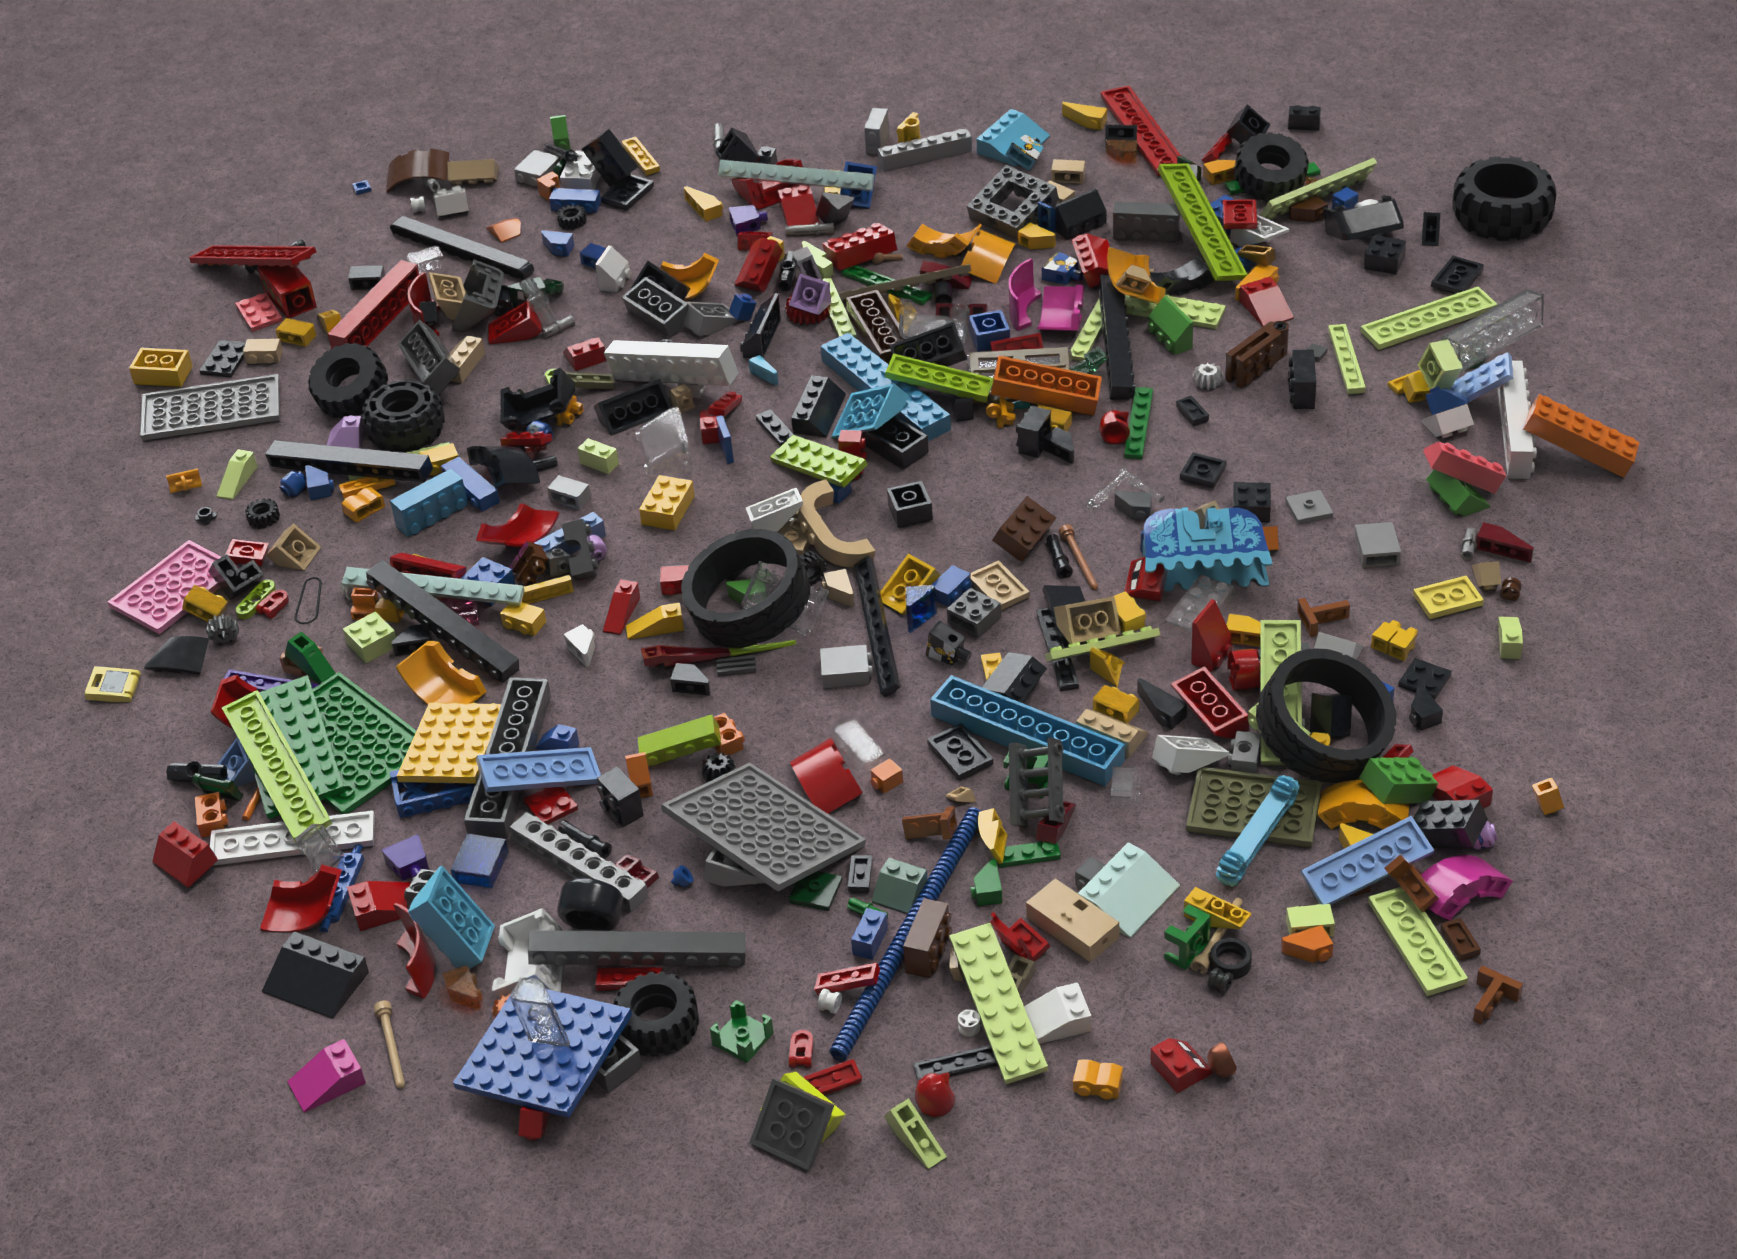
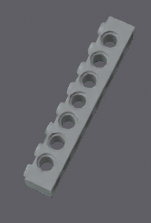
(575, 858)

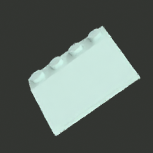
(1130, 888)

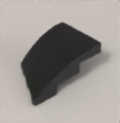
(180, 655)

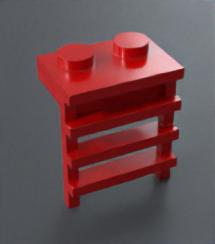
(1020, 938)

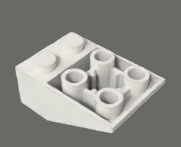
(451, 201)

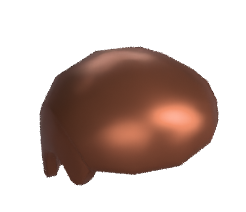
(1221, 1061)

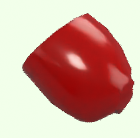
(1114, 427)
(934, 1094)

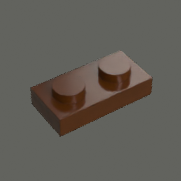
(1460, 939)

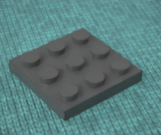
(792, 1124)

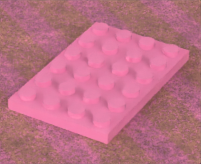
(159, 594)

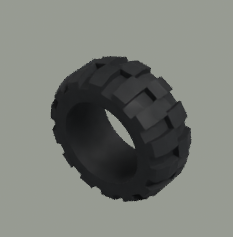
(1501, 218)

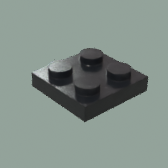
(1203, 470)
(1426, 674)

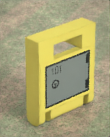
(114, 685)

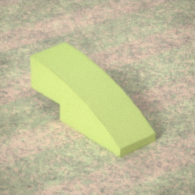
(825, 266)

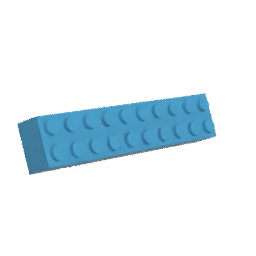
(867, 371)
(1010, 721)

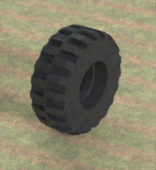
(1275, 150)
(338, 365)

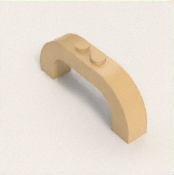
(832, 549)

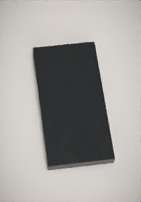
(1060, 596)

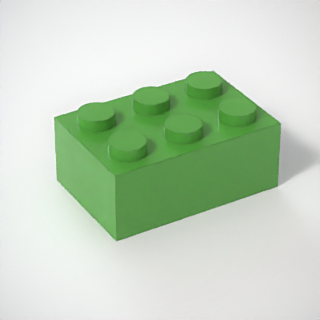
(1398, 780)

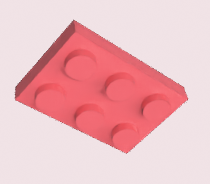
(259, 312)

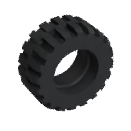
(659, 991)

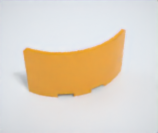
(940, 244)
(988, 256)
(1120, 261)
(695, 276)
(436, 680)
(1355, 801)

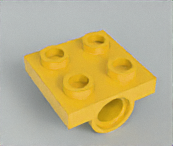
(909, 129)

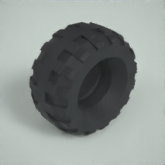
(403, 416)

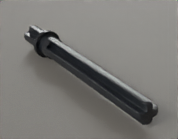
(569, 155)

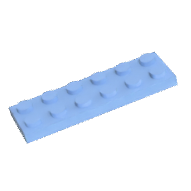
(538, 769)
(1365, 861)

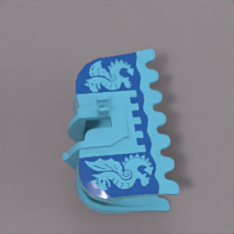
(1226, 550)

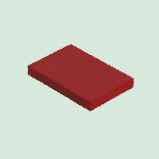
(1239, 214)

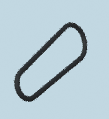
(318, 600)

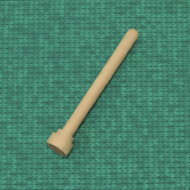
(1202, 961)
(383, 1012)

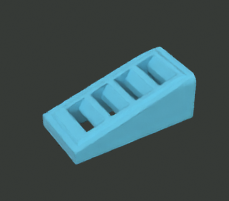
(763, 369)

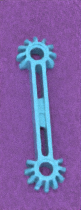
(1258, 829)

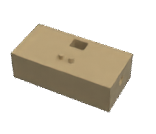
(1072, 920)

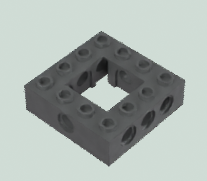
(986, 207)

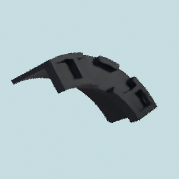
(1181, 280)
(505, 464)

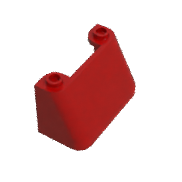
(764, 192)

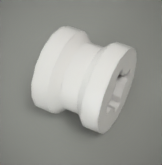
(418, 205)
(829, 1001)
(964, 1019)

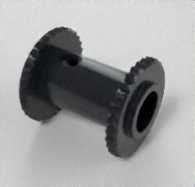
(504, 300)

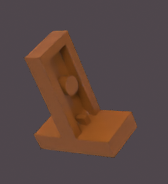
(1321, 614)
(931, 824)
(1412, 882)
(1497, 987)

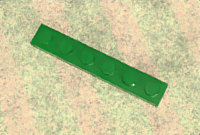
(1139, 423)

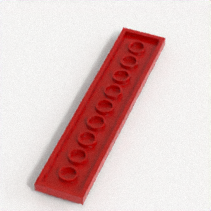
(1151, 139)
(253, 255)

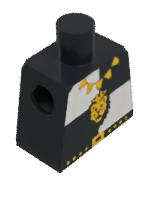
(946, 644)

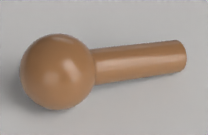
(879, 257)

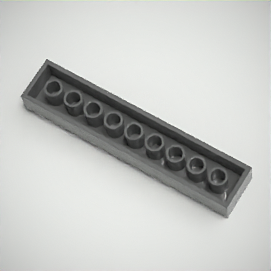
(514, 731)

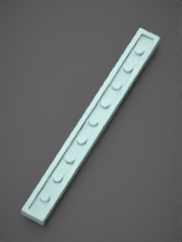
(796, 175)
(449, 587)

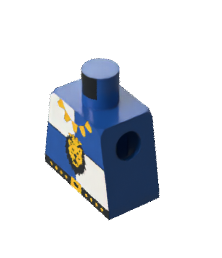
(1061, 269)

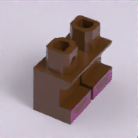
(529, 563)

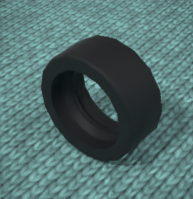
(1231, 945)

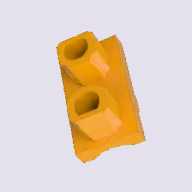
(1002, 412)
(568, 416)
(184, 480)

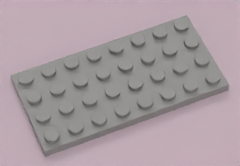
(210, 407)

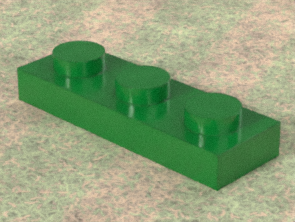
(1030, 853)

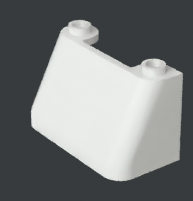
(515, 938)

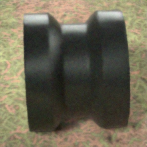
(1220, 980)

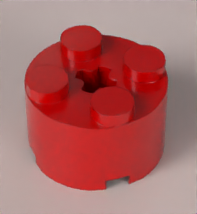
(1244, 669)

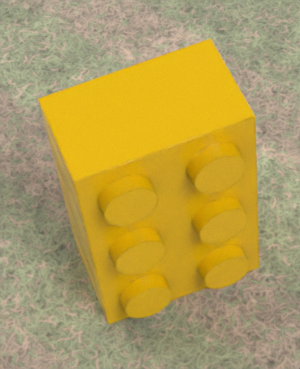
(161, 367)
(666, 502)

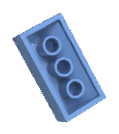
(557, 541)

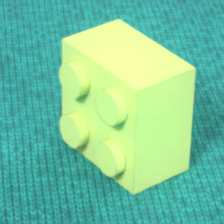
(1440, 365)
(369, 637)

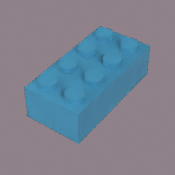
(429, 502)

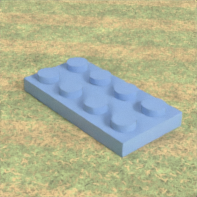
(1485, 377)

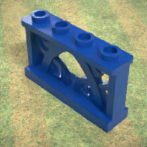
(426, 802)

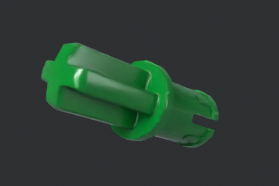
(860, 907)

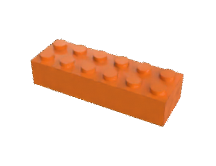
(1046, 385)
(1581, 435)

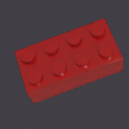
(859, 246)

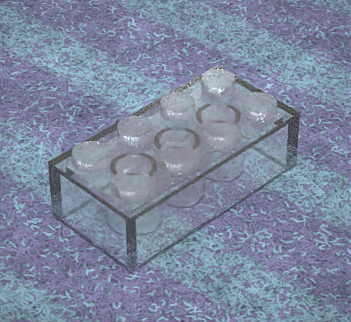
(1179, 622)

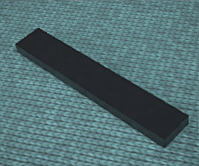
(1062, 668)

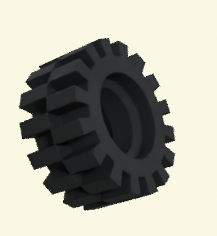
(571, 217)
(256, 519)
(814, 566)

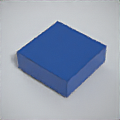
(361, 187)

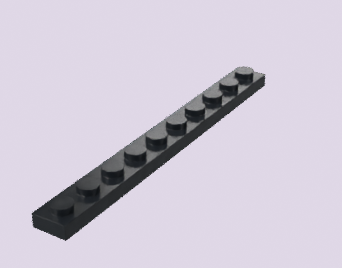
(877, 626)

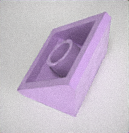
(811, 294)

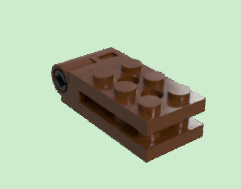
(1257, 353)

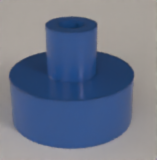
(682, 876)

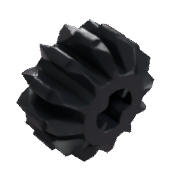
(717, 766)

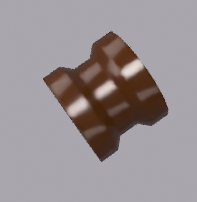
(1510, 589)

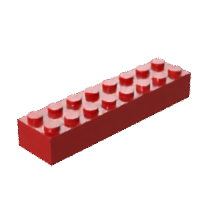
(376, 308)

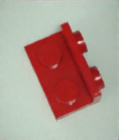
(746, 239)

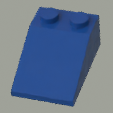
(861, 198)

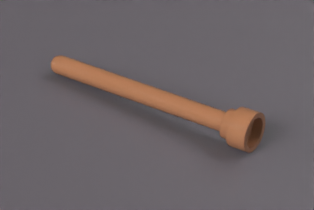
(1067, 533)

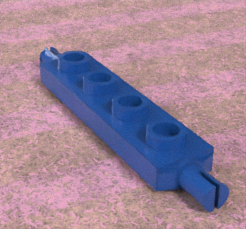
(350, 866)

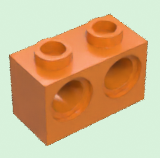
(731, 739)
(210, 813)

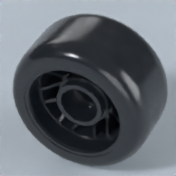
(590, 904)

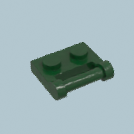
(225, 788)

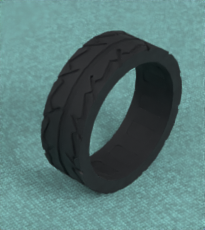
(761, 620)
(1300, 750)

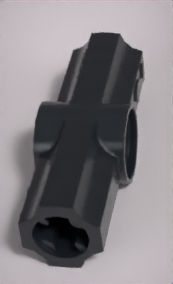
(787, 272)
(185, 772)

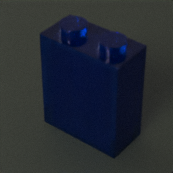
(479, 860)

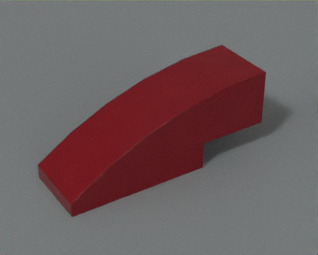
(956, 282)
(1052, 831)

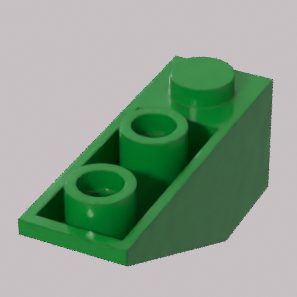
(308, 658)

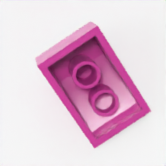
(327, 1076)

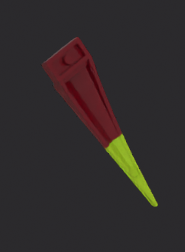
(671, 655)

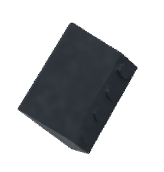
(315, 975)

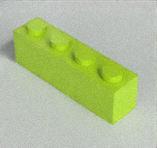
(680, 740)

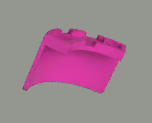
(1022, 294)
(1061, 308)
(1460, 879)

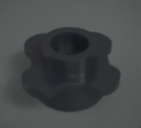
(205, 515)

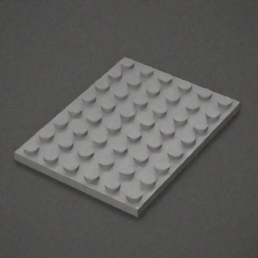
(763, 826)

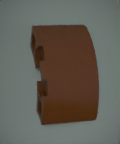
(418, 165)

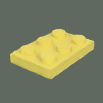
(1448, 597)

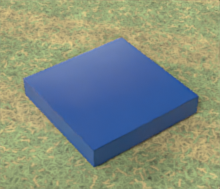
(724, 439)

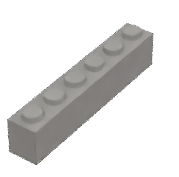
(924, 149)

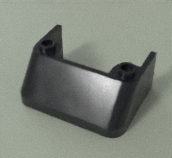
(1363, 221)

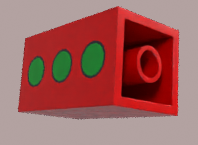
(287, 289)

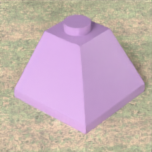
(347, 432)

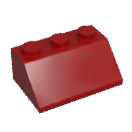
(759, 265)
(183, 854)

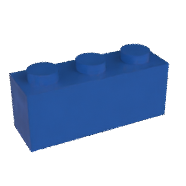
(588, 199)

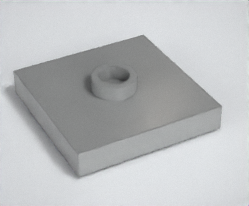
(1309, 506)

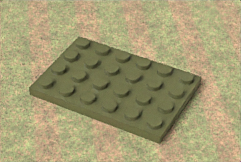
(1228, 799)

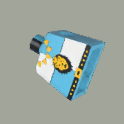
(1025, 151)

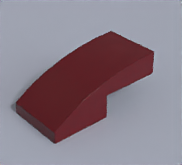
(637, 870)

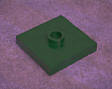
(816, 890)

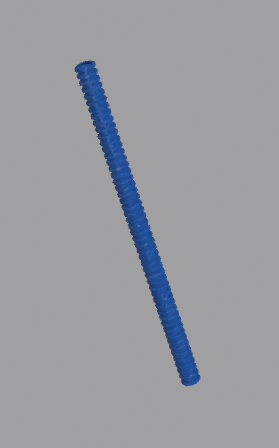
(894, 955)

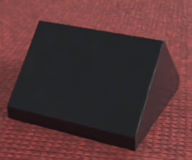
(834, 207)
(1331, 714)

